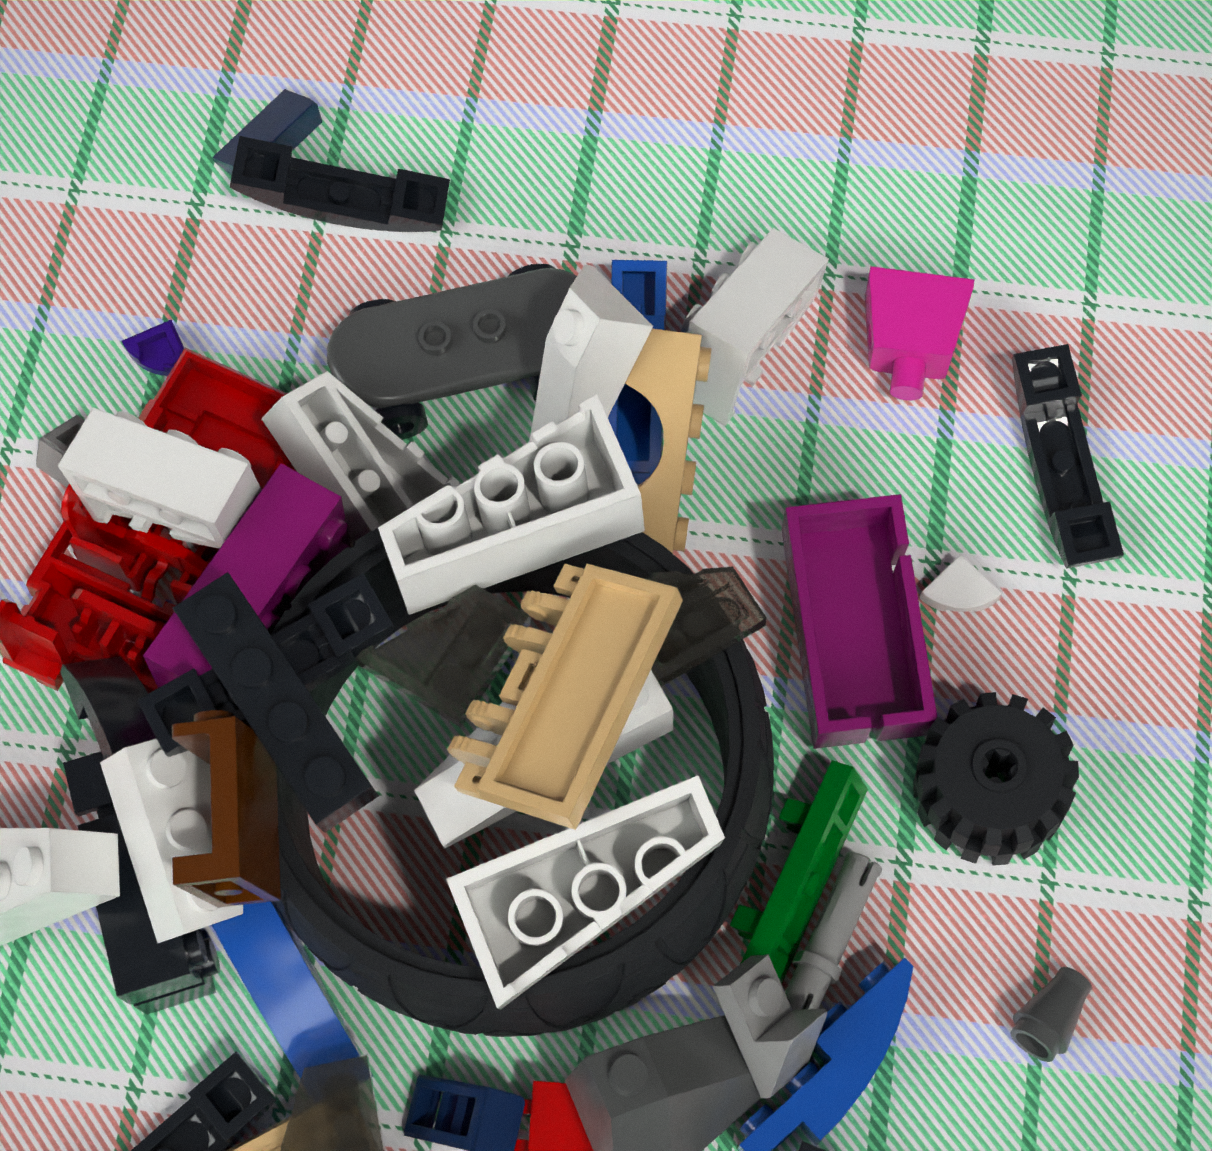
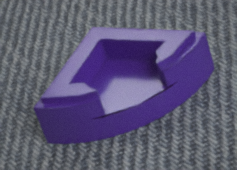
(156, 348)

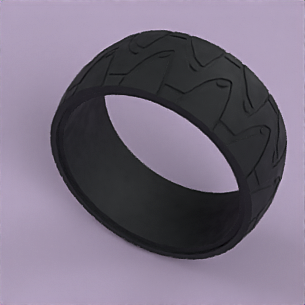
(598, 978)

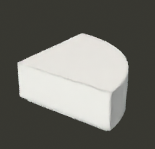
(961, 589)

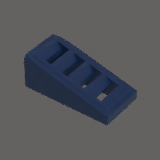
(468, 1115)

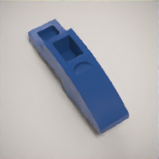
(852, 1049)

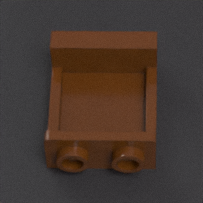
(243, 814)

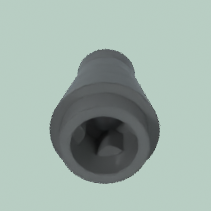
(1050, 1017)

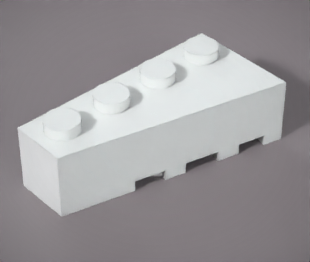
(518, 513)
(53, 876)
(569, 888)

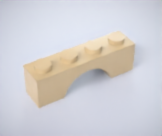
(667, 378)

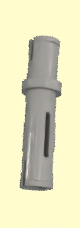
(819, 961)

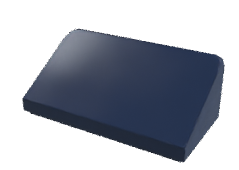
(283, 121)

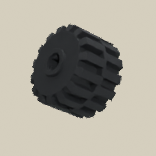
(984, 812)

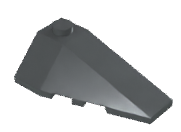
(664, 1089)

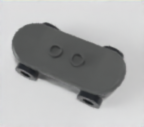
(446, 343)

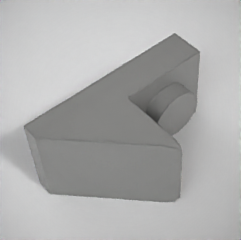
(767, 1030)

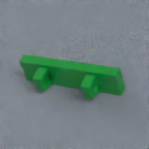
(821, 835)

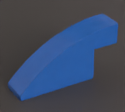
(633, 416)
(285, 986)

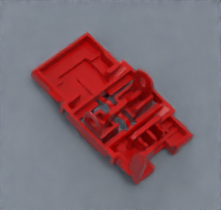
(85, 603)

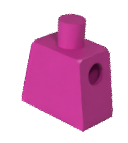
(913, 325)

